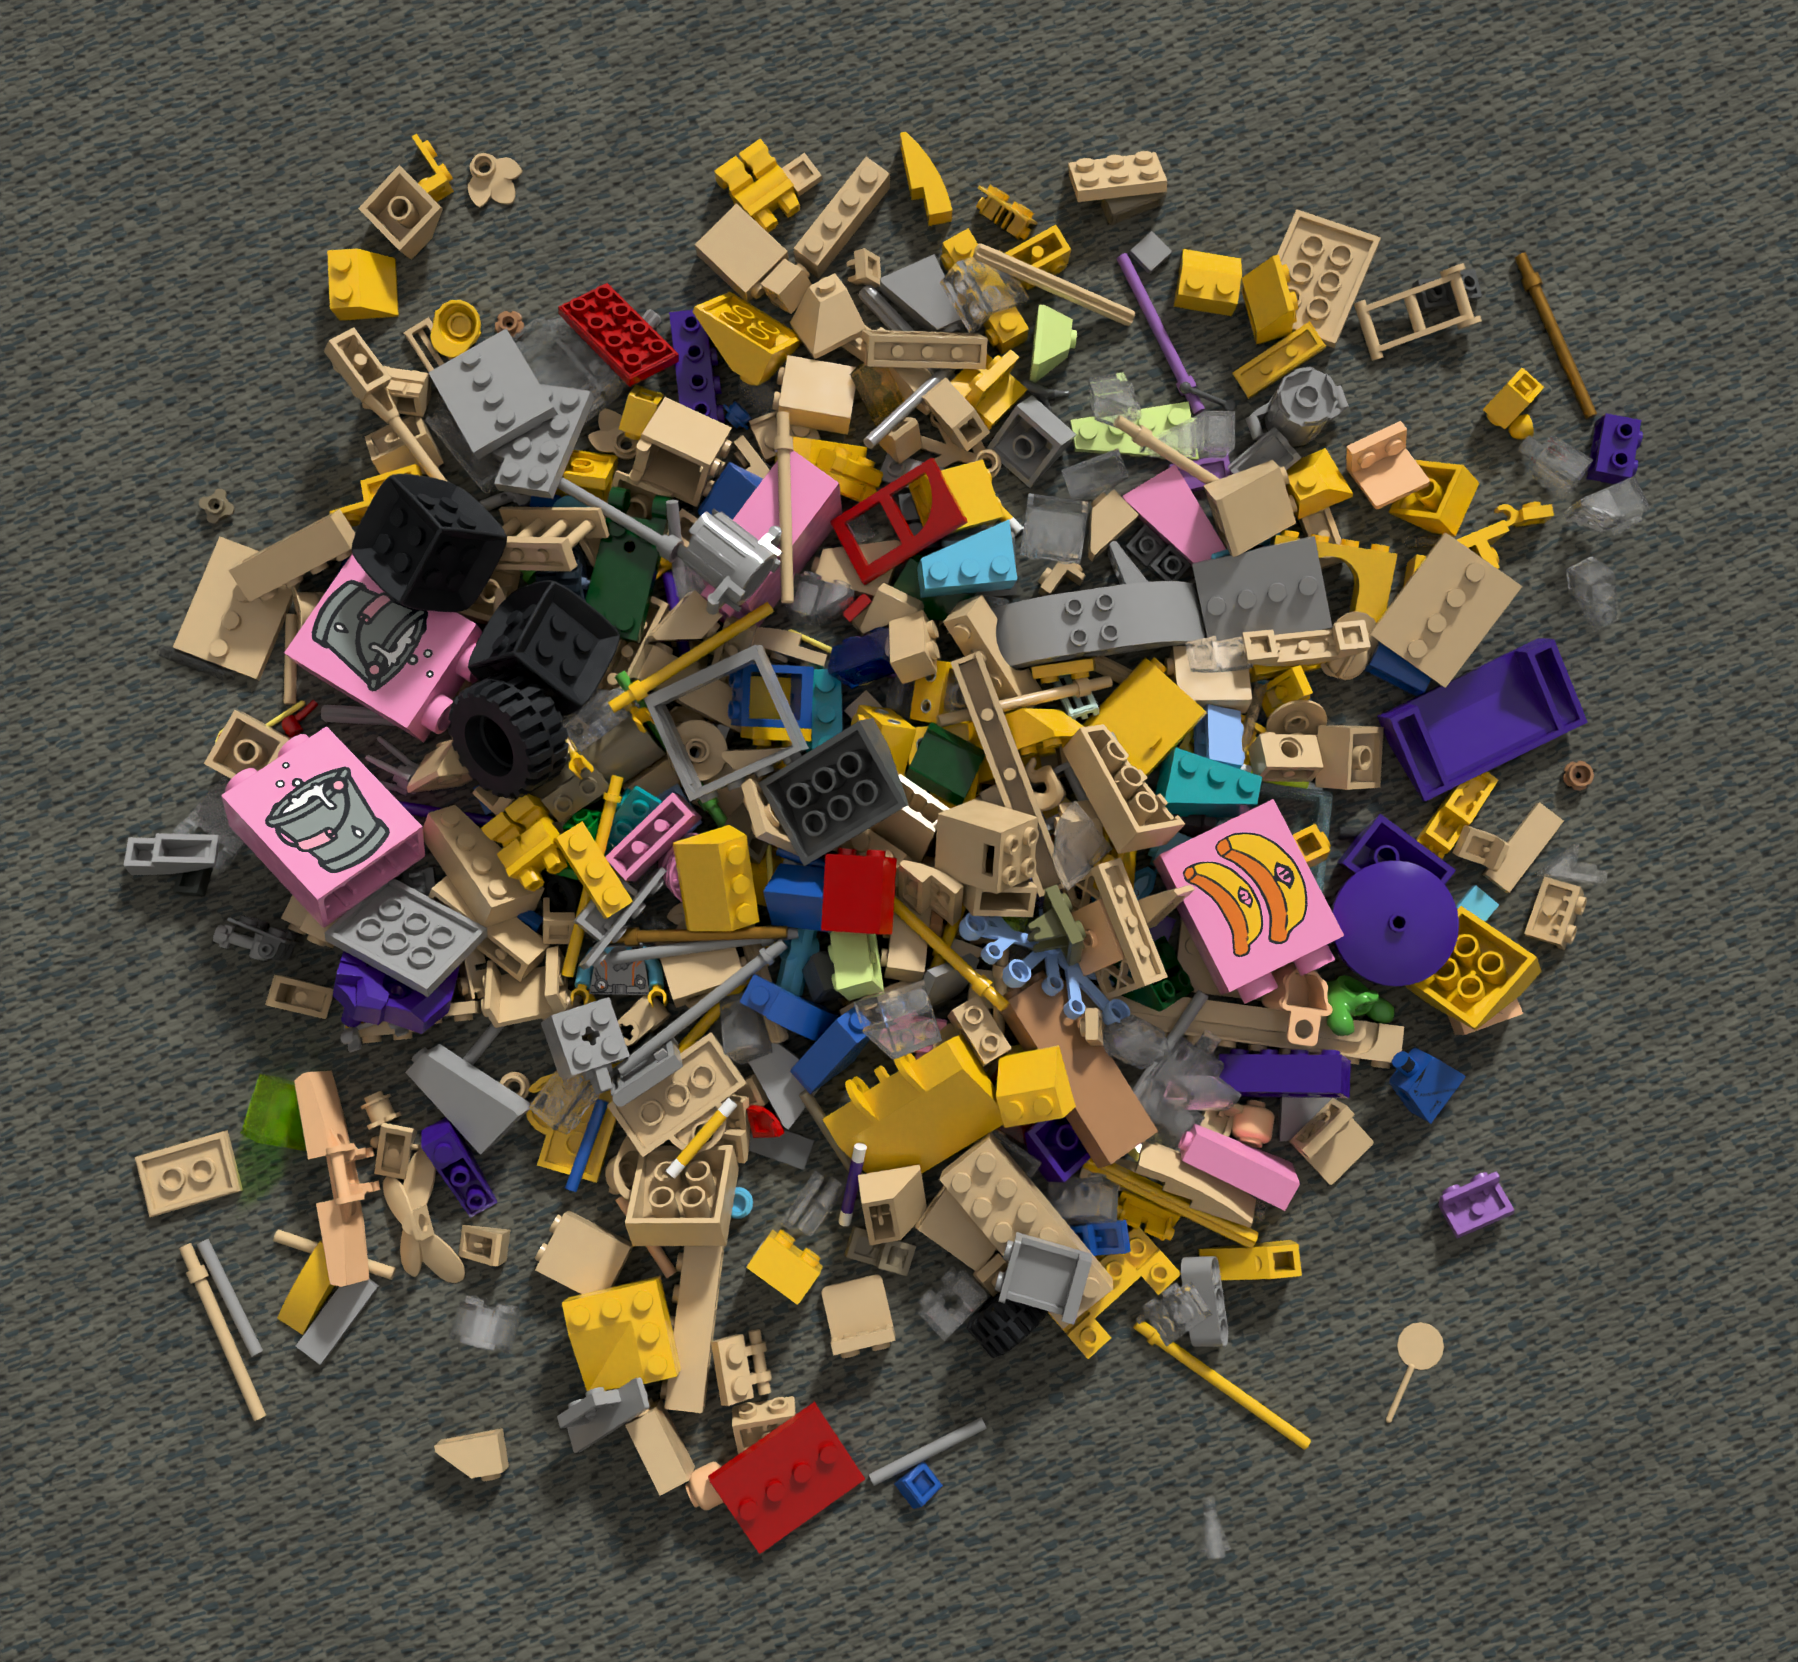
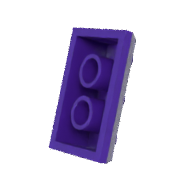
(1387, 842)

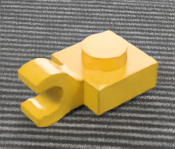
(1530, 514)

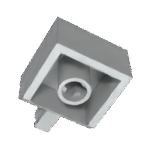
(590, 1057)

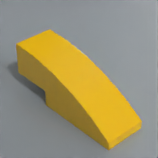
(925, 181)
(307, 1293)

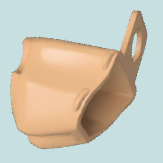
(1303, 997)

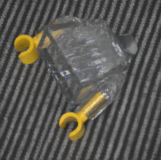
(595, 721)

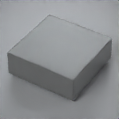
(1150, 252)

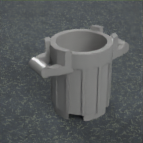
(1300, 407)
(730, 558)

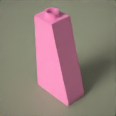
(1175, 515)
(1240, 1165)

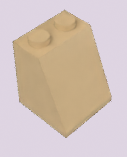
(1251, 506)

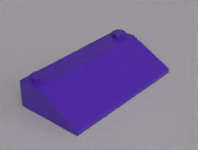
(1483, 718)

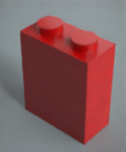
(859, 892)

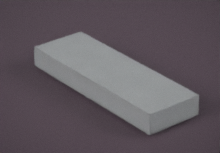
(336, 1319)

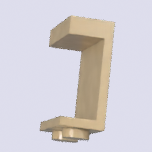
(535, 997)

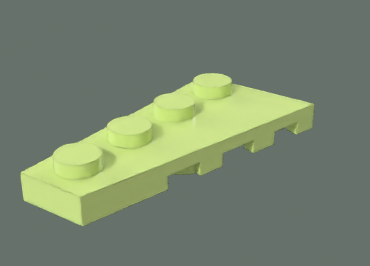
(1102, 438)

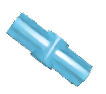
(794, 960)

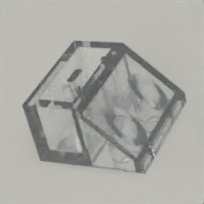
(1054, 529)
(818, 600)
(899, 1019)

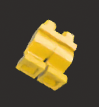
(767, 193)
(526, 841)

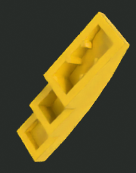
(1455, 812)

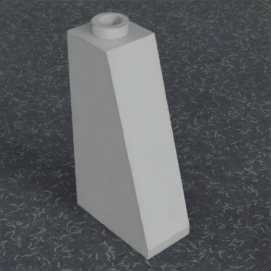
(467, 1096)

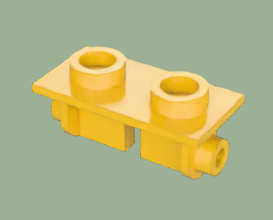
(1158, 1219)

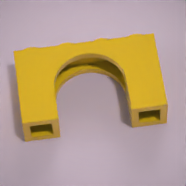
(1370, 569)

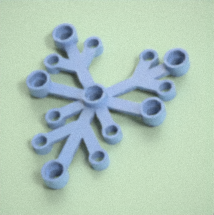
(1019, 971)

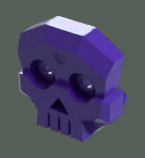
(370, 998)

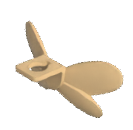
(418, 1239)

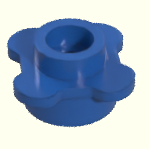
(737, 415)

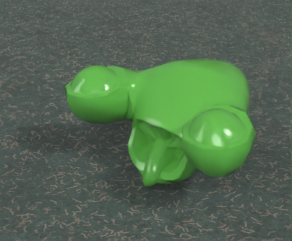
(1352, 999)

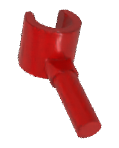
(291, 723)

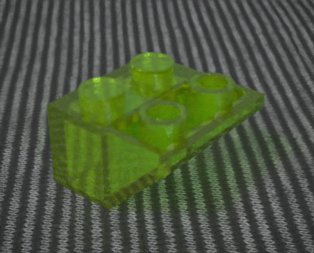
(274, 1114)

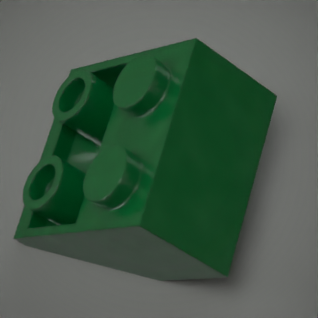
(1165, 991)

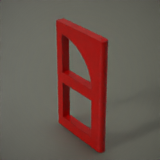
(943, 519)

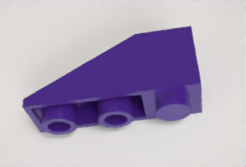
(457, 1166)

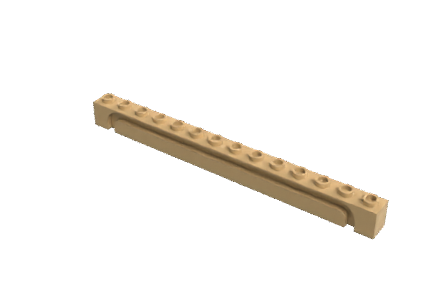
(1258, 1027)

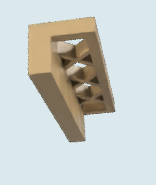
(925, 349)

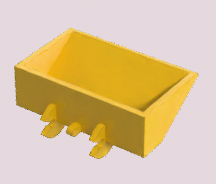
(920, 1111)

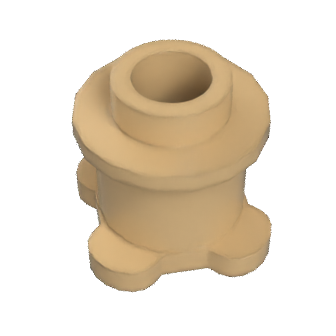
(379, 1109)

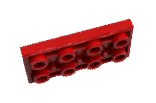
(618, 334)

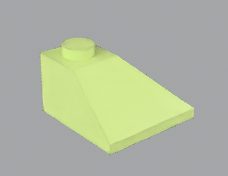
(1051, 341)

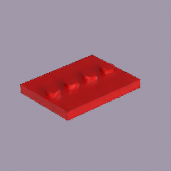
(786, 1477)

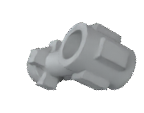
(225, 936)

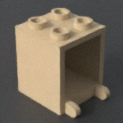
(681, 452)
(965, 839)

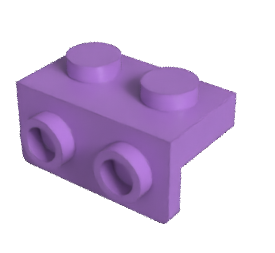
(1475, 1204)

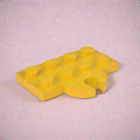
(561, 1149)

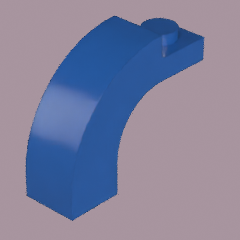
(787, 1008)

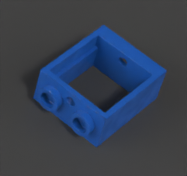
(800, 696)

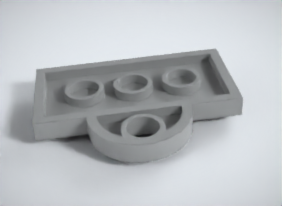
(539, 457)

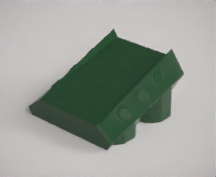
(945, 764)

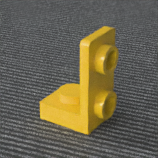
(437, 185)

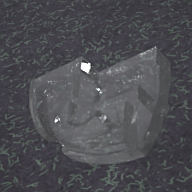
(1076, 846)

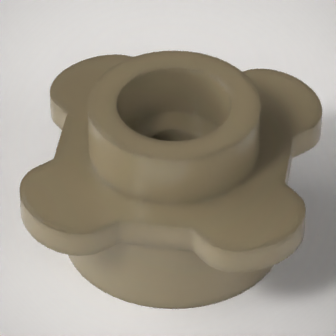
(225, 507)

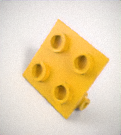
(991, 205)

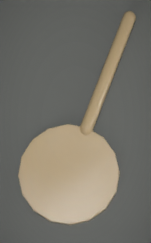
(1420, 1349)

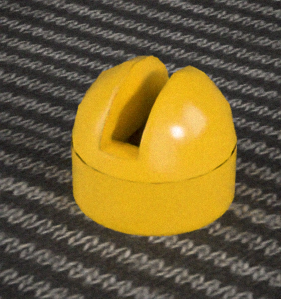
(1521, 427)

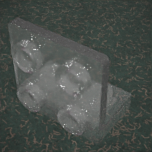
(981, 291)

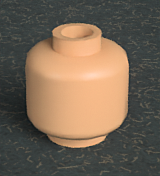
(1254, 1124)
(701, 1490)

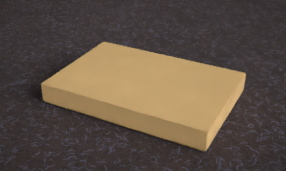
(188, 1173)

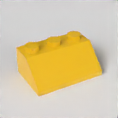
(716, 880)

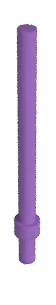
(1159, 332)

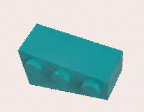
(1206, 786)

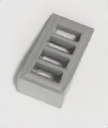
(1123, 565)

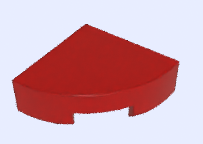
(857, 607)
(763, 1122)

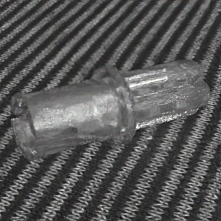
(821, 1206)

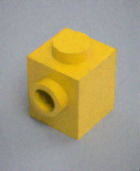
(1313, 845)

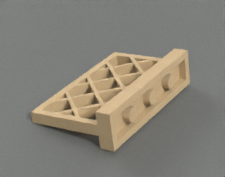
(1128, 925)

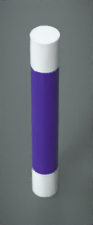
(852, 1184)

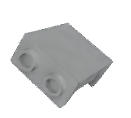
(1044, 1275)

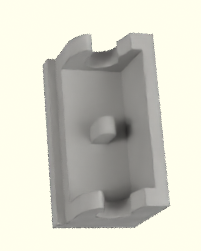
(1269, 447)

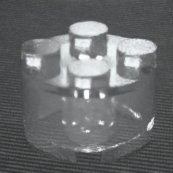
(486, 1325)

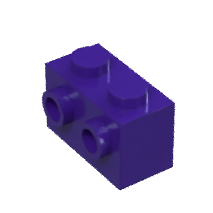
(1614, 449)

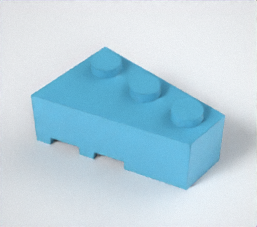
(970, 565)

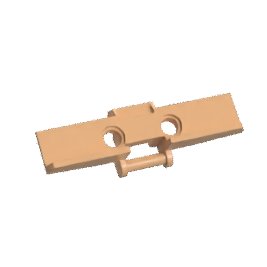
(340, 1218)

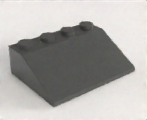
(836, 790)

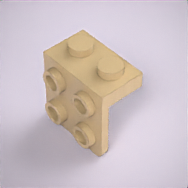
(858, 1315)

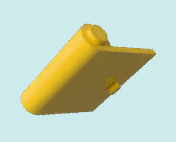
(1148, 715)

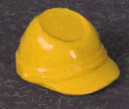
(455, 328)

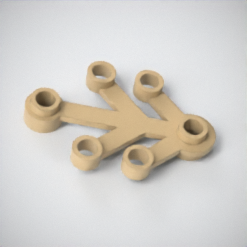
(951, 453)

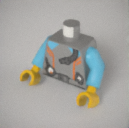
(623, 978)

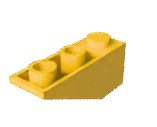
(1262, 1261)

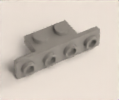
(612, 928)
(602, 1413)

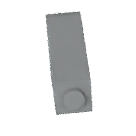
(920, 295)
(780, 1083)

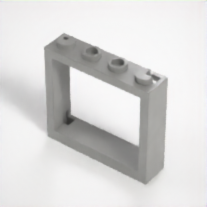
(672, 741)

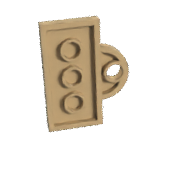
(682, 1100)

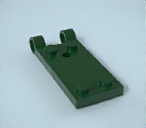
(625, 580)

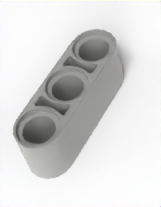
(1206, 1277)

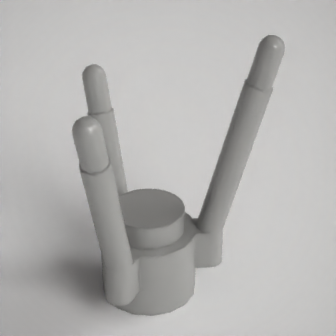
(401, 775)

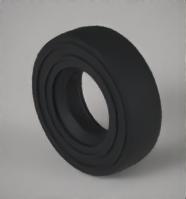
(572, 888)

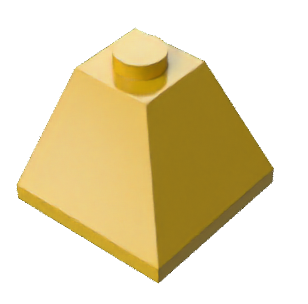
(1316, 483)

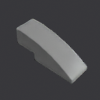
(171, 853)

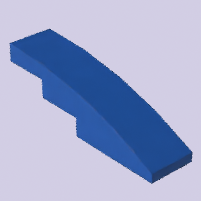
(1104, 1237)

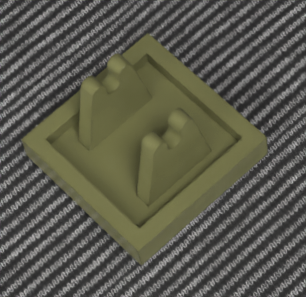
(1057, 927)

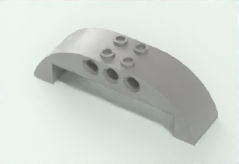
(1098, 622)

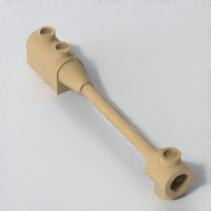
(369, 384)

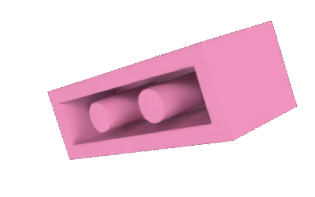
(653, 837)

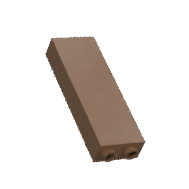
(1106, 1110)

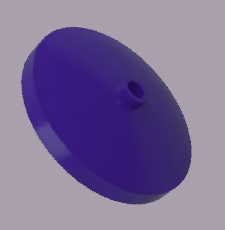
(1366, 916)

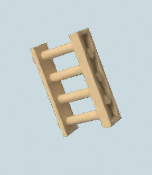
(545, 536)

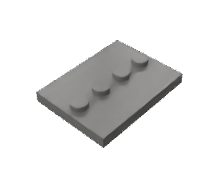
(492, 393)
(1263, 590)
(407, 936)

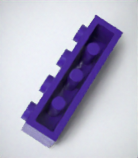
(695, 370)
(1287, 1075)

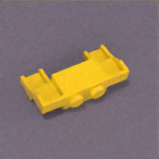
(1125, 1269)

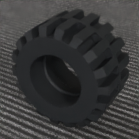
(1003, 1326)

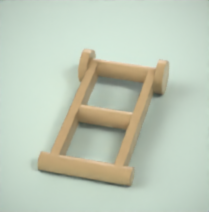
(1464, 320)

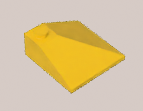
(746, 337)

